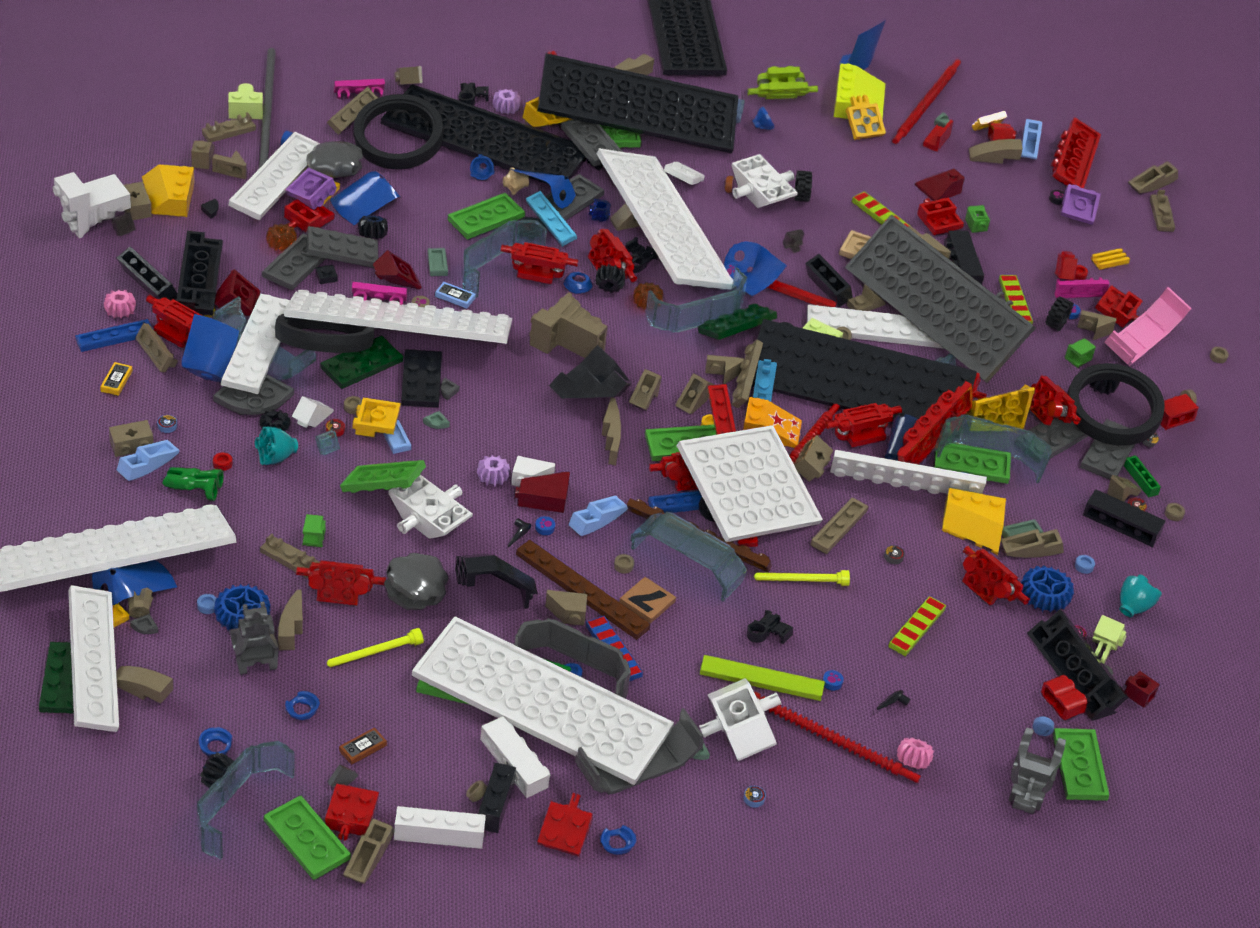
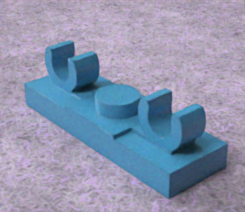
(765, 380)

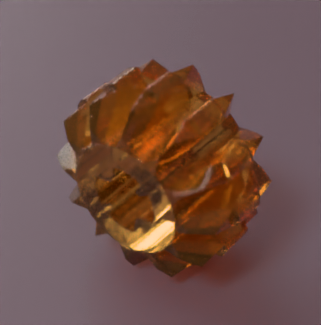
(280, 236)
(641, 294)

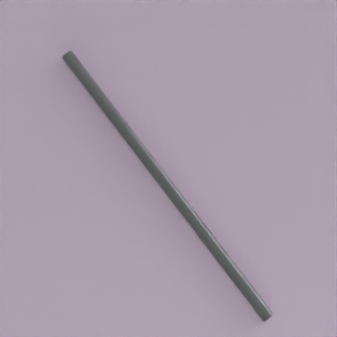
(267, 108)

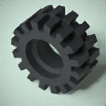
(803, 185)
(1059, 313)

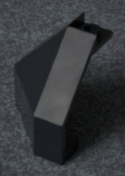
(594, 377)
(471, 565)

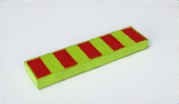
(874, 208)
(1013, 292)
(917, 626)

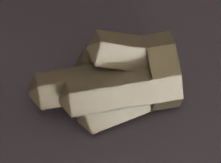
(140, 604)

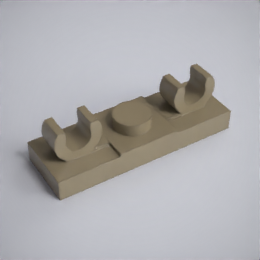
(229, 128)
(1162, 212)
(155, 348)
(286, 554)

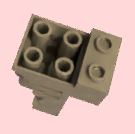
(567, 326)

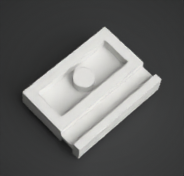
(684, 173)

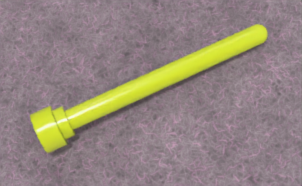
(841, 577)
(414, 637)

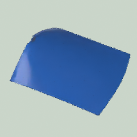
(864, 47)
(557, 184)
(364, 197)
(765, 265)
(209, 348)
(134, 578)

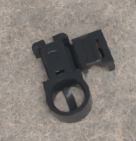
(469, 92)
(640, 254)
(765, 625)

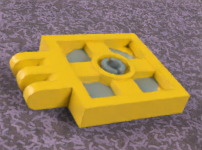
(864, 118)

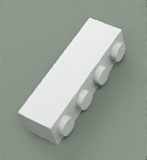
(512, 750)
(439, 827)

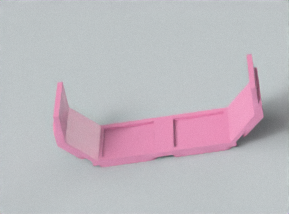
(1149, 327)

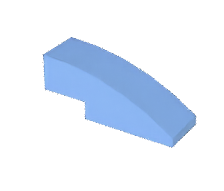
(1031, 138)
(146, 459)
(597, 515)

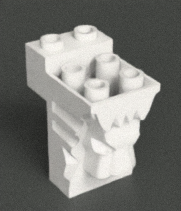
(91, 201)

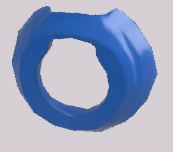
(577, 287)
(305, 698)
(212, 734)
(625, 833)

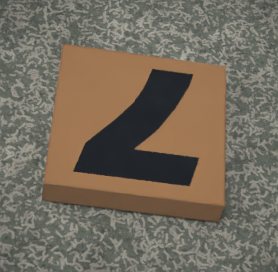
(647, 599)

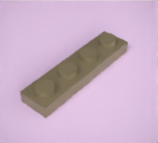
(348, 113)
(747, 373)
(839, 525)

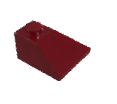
(942, 185)
(396, 271)
(235, 286)

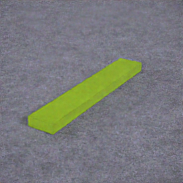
(762, 677)

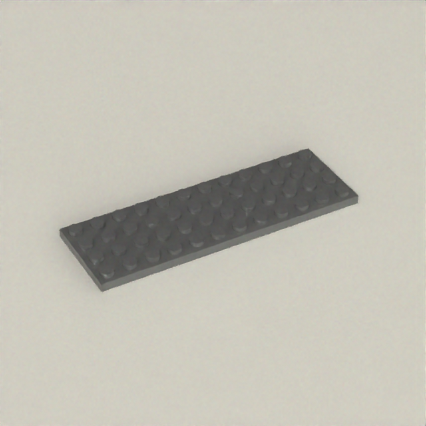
(940, 298)

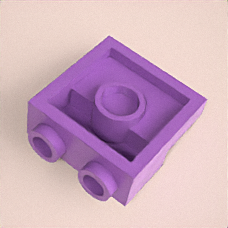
(312, 188)
(1080, 204)

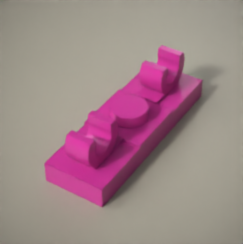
(358, 86)
(1081, 288)
(379, 292)

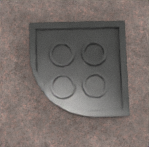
(270, 397)

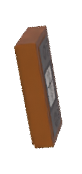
(362, 746)

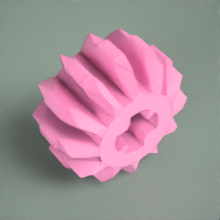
(119, 304)
(915, 753)

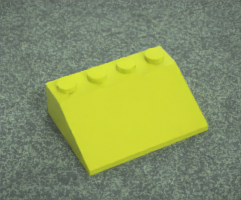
(857, 82)

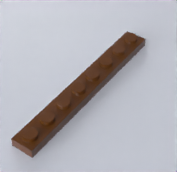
(759, 560)
(574, 582)

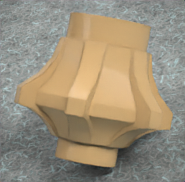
(515, 181)

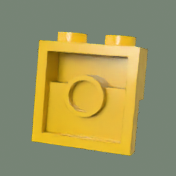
(376, 417)

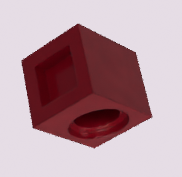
(1141, 689)

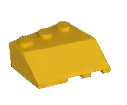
(1005, 408)
(974, 517)

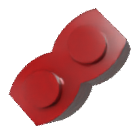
(1000, 131)
(1066, 265)
(1064, 697)

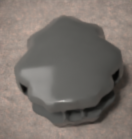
(335, 159)
(416, 581)

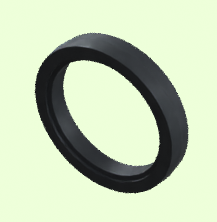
(398, 102)
(289, 332)
(1123, 374)

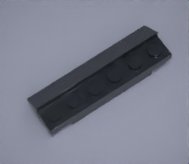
(199, 272)
(1074, 658)

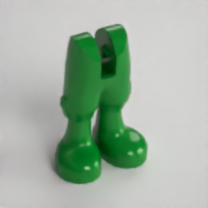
(193, 478)

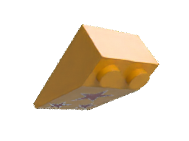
(765, 413)

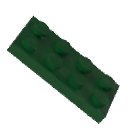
(736, 322)
(356, 366)
(57, 682)

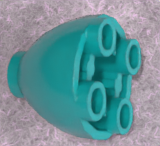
(274, 445)
(1137, 595)

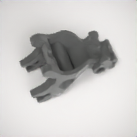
(255, 639)
(1033, 774)

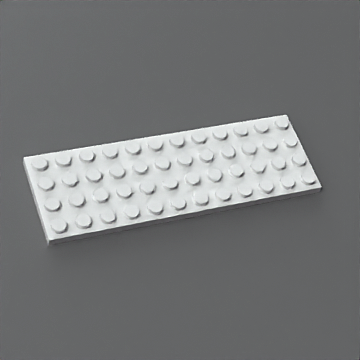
(665, 220)
(399, 317)
(113, 547)
(543, 699)

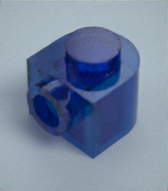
(600, 210)

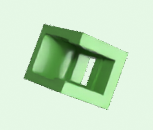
(977, 223)
(1080, 352)
(314, 530)

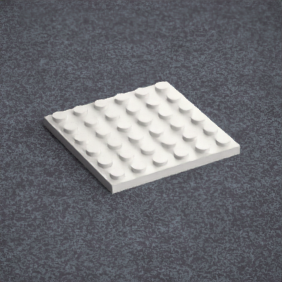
(749, 483)

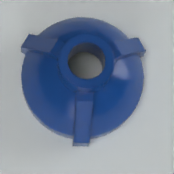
(763, 120)
(479, 172)

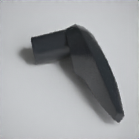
(522, 530)
(893, 698)

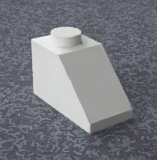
(311, 412)
(529, 468)

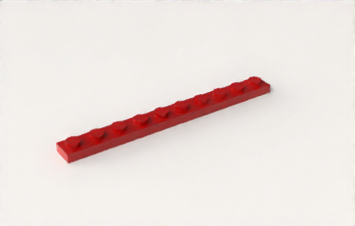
(723, 424)

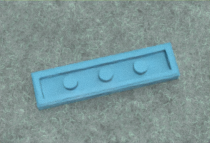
(551, 218)

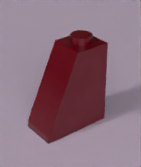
(544, 492)

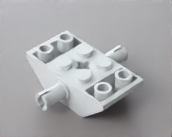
(761, 181)
(429, 508)
(742, 718)

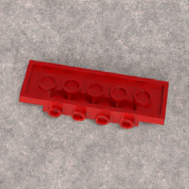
(1075, 153)
(922, 438)

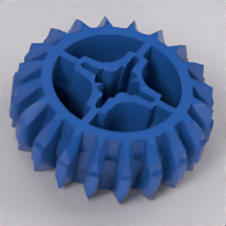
(1047, 588)
(229, 604)

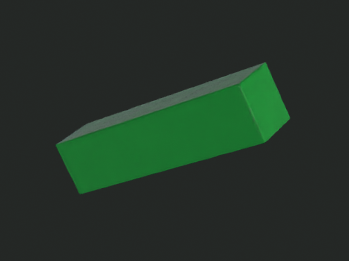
(1142, 476)

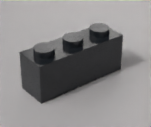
(828, 280)
(497, 796)

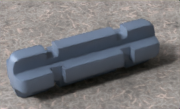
(739, 110)

